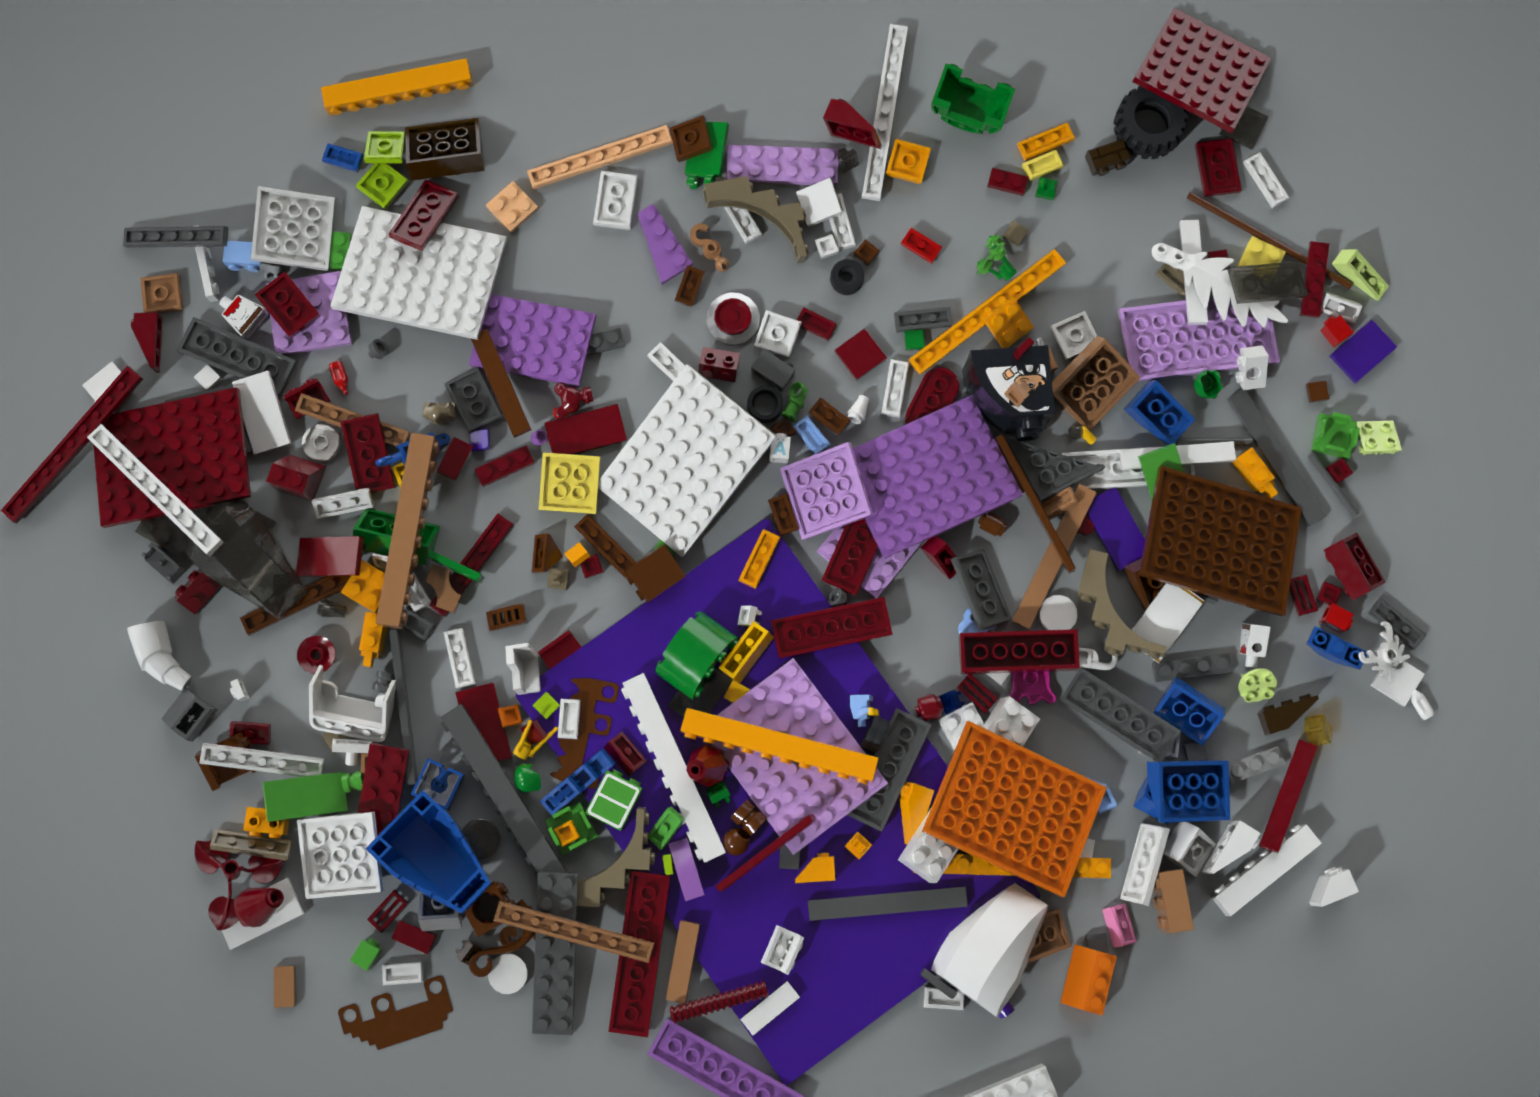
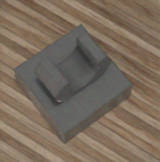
(269, 268)

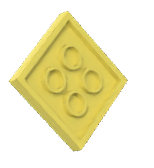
(569, 483)

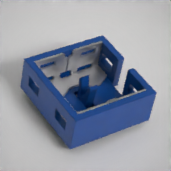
(433, 778)

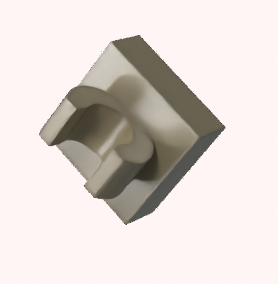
(558, 579)

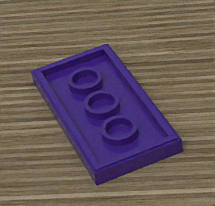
(1116, 528)

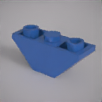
(1335, 648)

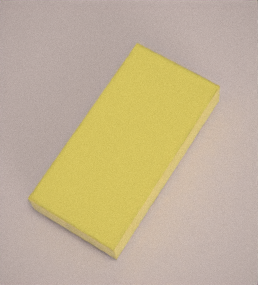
(1042, 165)

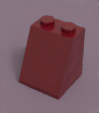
(296, 476)

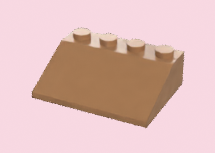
(1093, 383)

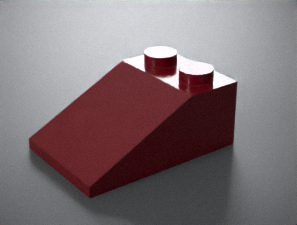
(848, 124)

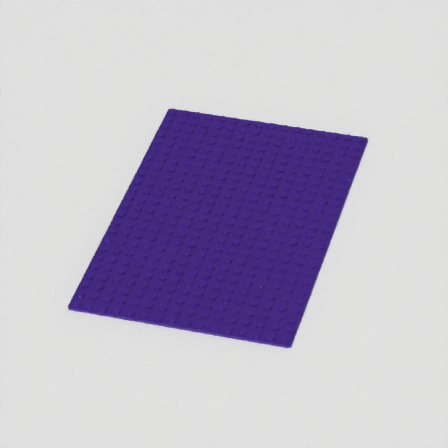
(847, 966)

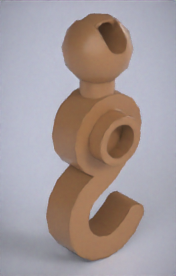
(711, 248)

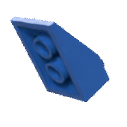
(1159, 412)

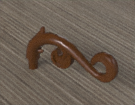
(507, 946)

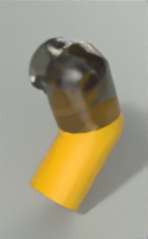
(1082, 432)

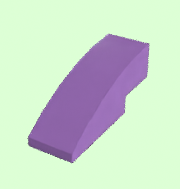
(686, 869)

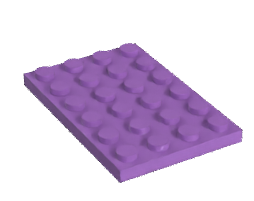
(538, 339)

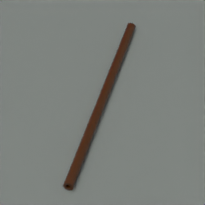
(1262, 236)

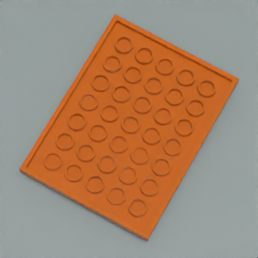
(1014, 809)

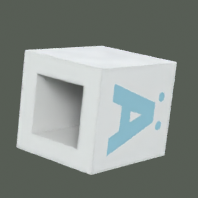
(780, 449)

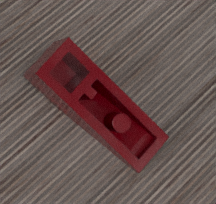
(148, 333)

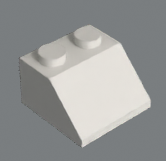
(1188, 847)
(1333, 886)

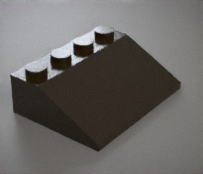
(444, 149)

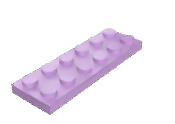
(782, 164)

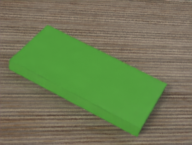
(304, 796)

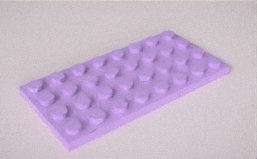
(1165, 346)

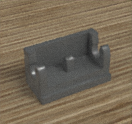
(163, 563)

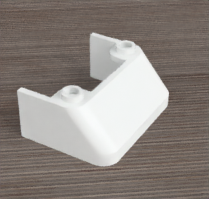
(347, 714)

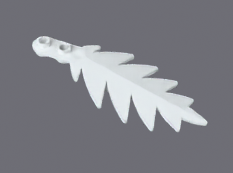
(1209, 277)

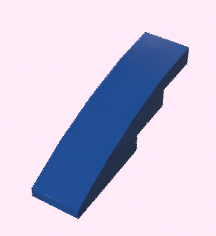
(577, 782)

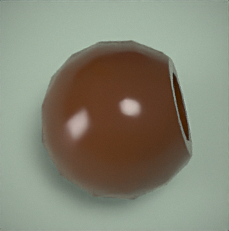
(736, 841)

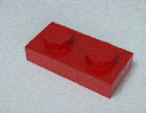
(921, 245)

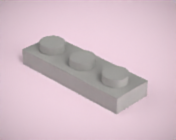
(1255, 764)

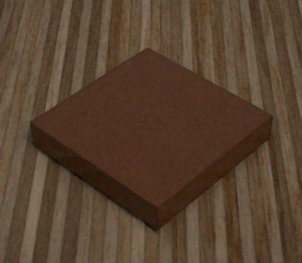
(691, 138)

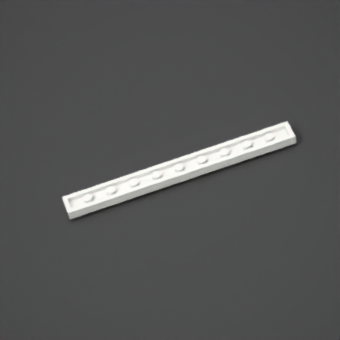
(885, 111)
(155, 490)

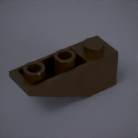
(1285, 716)

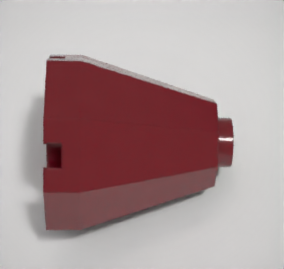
(707, 765)

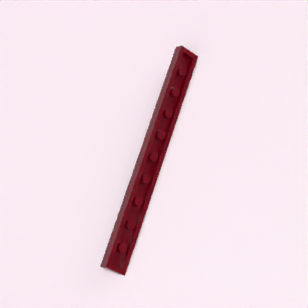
(71, 444)

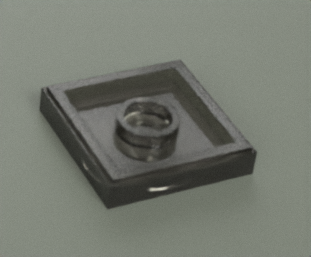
(1247, 129)

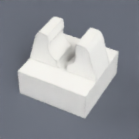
(747, 615)

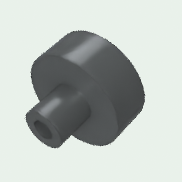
(377, 349)
(838, 597)

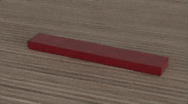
(478, 555)
(1288, 796)
(766, 852)

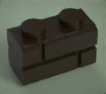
(1107, 158)

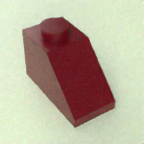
(940, 555)

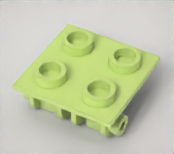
(1378, 437)

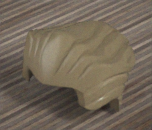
(439, 412)

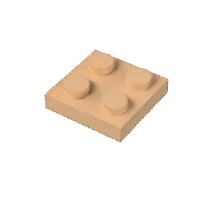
(512, 207)

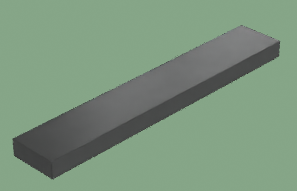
(175, 236)

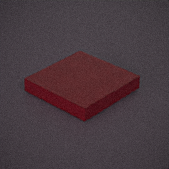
(860, 354)

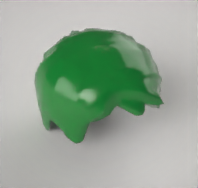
(1208, 384)
(527, 779)

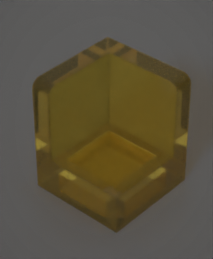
(1318, 730)

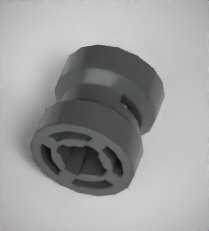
(383, 681)

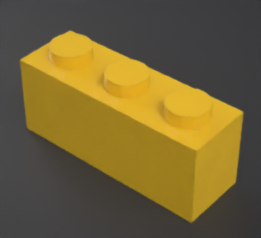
(746, 652)

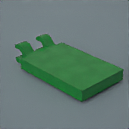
(710, 163)

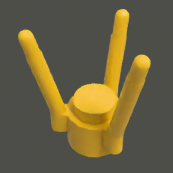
(523, 748)

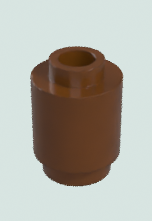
(992, 524)

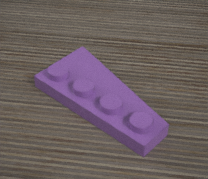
(664, 247)

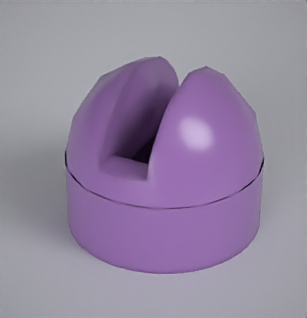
(539, 437)

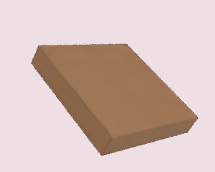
(162, 293)

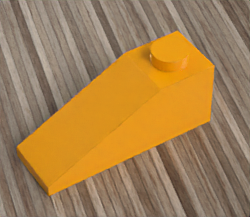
(914, 807)

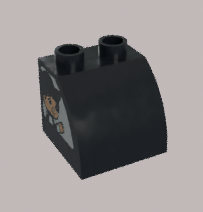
(990, 374)

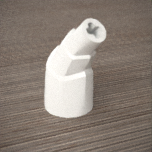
(154, 653)

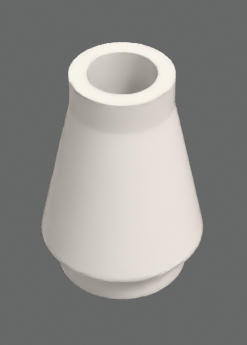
(858, 410)

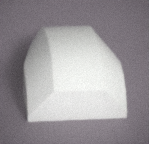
(992, 948)

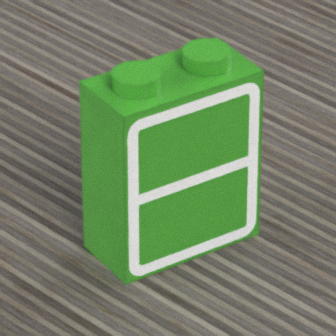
(614, 799)

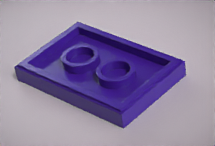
(1363, 351)

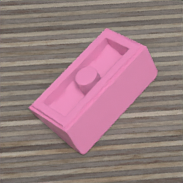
(1119, 925)

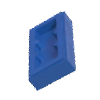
(342, 157)

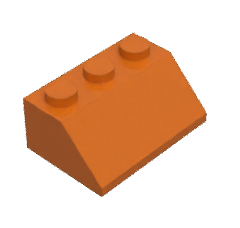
(1088, 979)

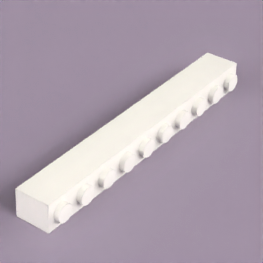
(673, 767)

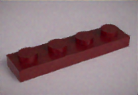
(1314, 279)

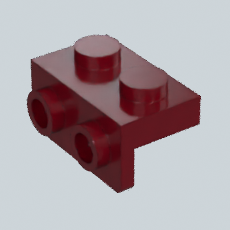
(310, 387)
(196, 591)

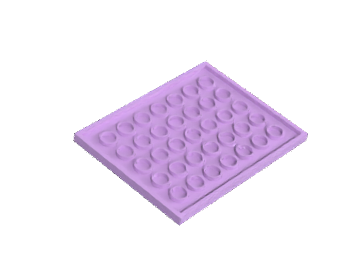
(784, 791)

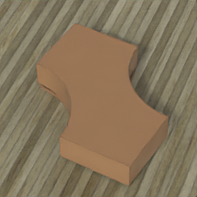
(446, 596)

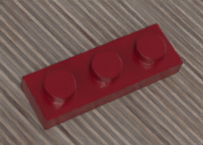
(504, 466)

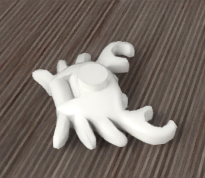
(1387, 655)

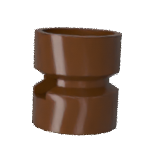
(748, 817)

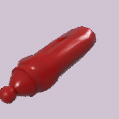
(339, 375)

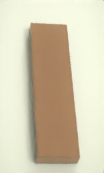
(683, 961)

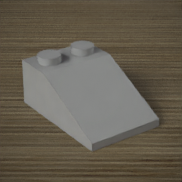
(437, 916)

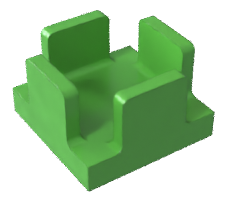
(1335, 435)
(581, 821)

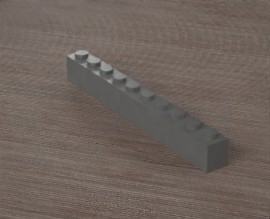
(501, 790)

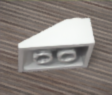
(1234, 843)

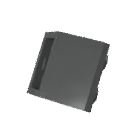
(188, 715)

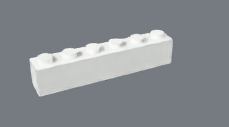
(1265, 870)

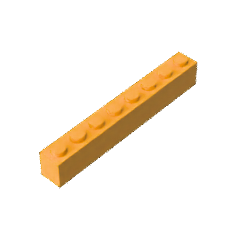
(397, 87)

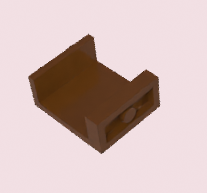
(218, 774)

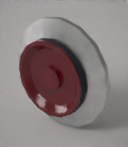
(732, 318)

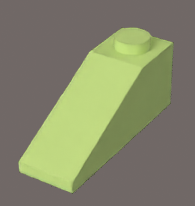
(1358, 270)

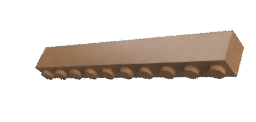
(407, 530)

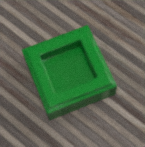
(914, 340)

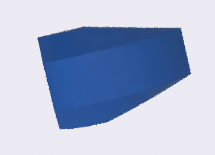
(431, 855)

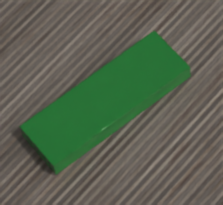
(454, 566)

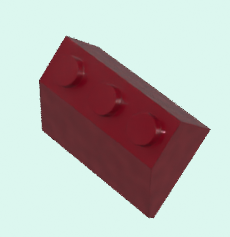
(1354, 566)

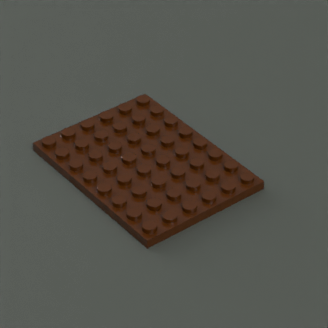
(1220, 541)

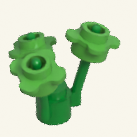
(997, 252)

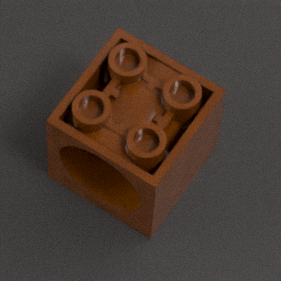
(482, 925)

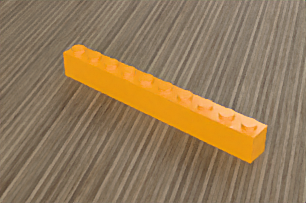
(779, 745)

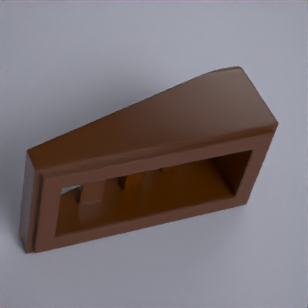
(522, 614)

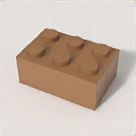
(1172, 902)

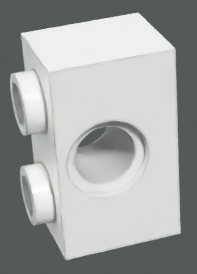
(1252, 367)

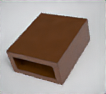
(654, 573)

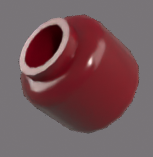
(929, 707)

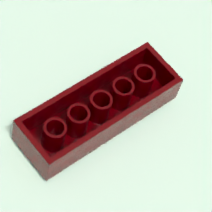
(1019, 651)

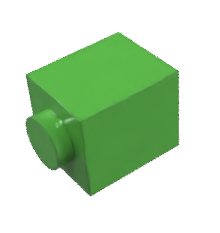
(366, 954)

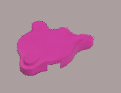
(1033, 686)

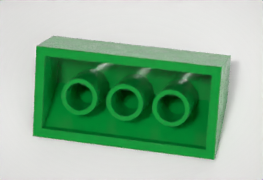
(377, 533)

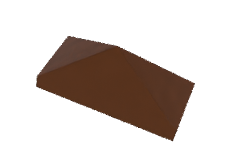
(545, 553)

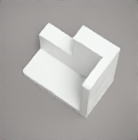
(524, 667)

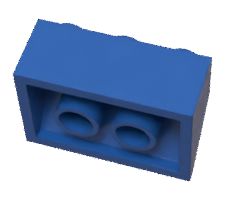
(1189, 711)

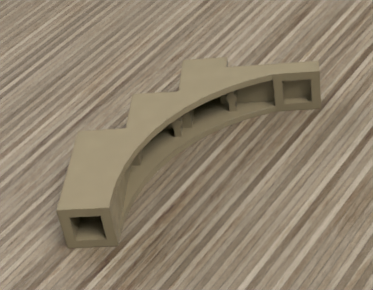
(740, 194)
(1104, 615)
(616, 875)

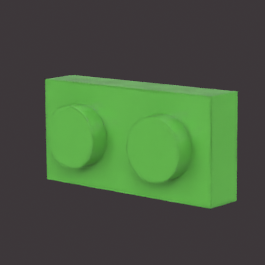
(338, 249)
(665, 827)

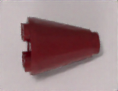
(257, 905)

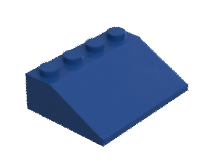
(1190, 790)

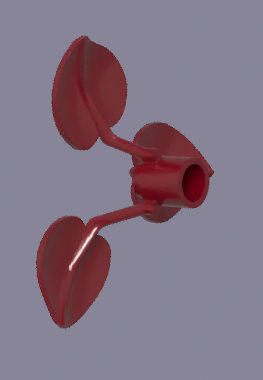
(222, 909)

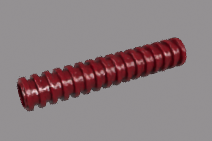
(718, 1002)

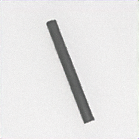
(1191, 441)
(1333, 485)

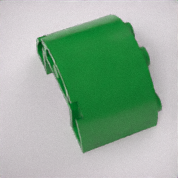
(970, 104)
(694, 654)

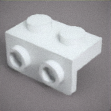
(782, 949)

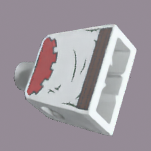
(243, 314)
(1257, 636)

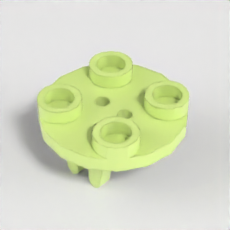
(1257, 685)

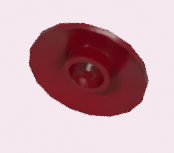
(308, 649)

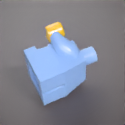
(861, 708)

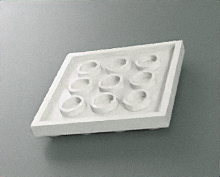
(292, 228)
(336, 855)

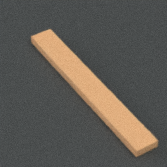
(600, 157)

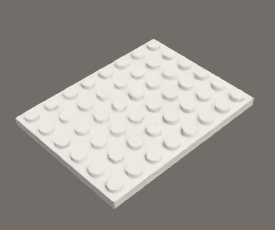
(430, 289)
(685, 460)

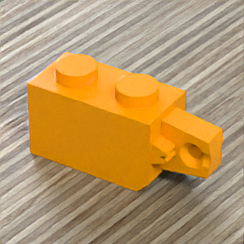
(1255, 473)
(372, 639)

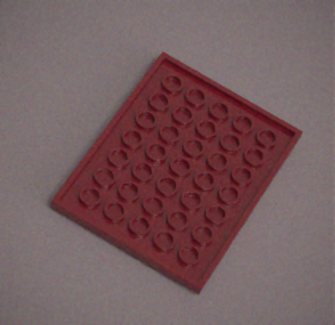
(187, 444)

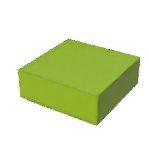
(546, 705)
(668, 865)

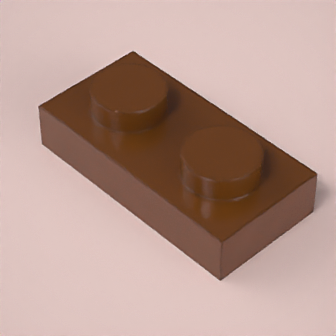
(689, 286)
(829, 416)
(783, 514)

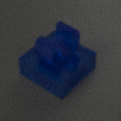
(951, 701)

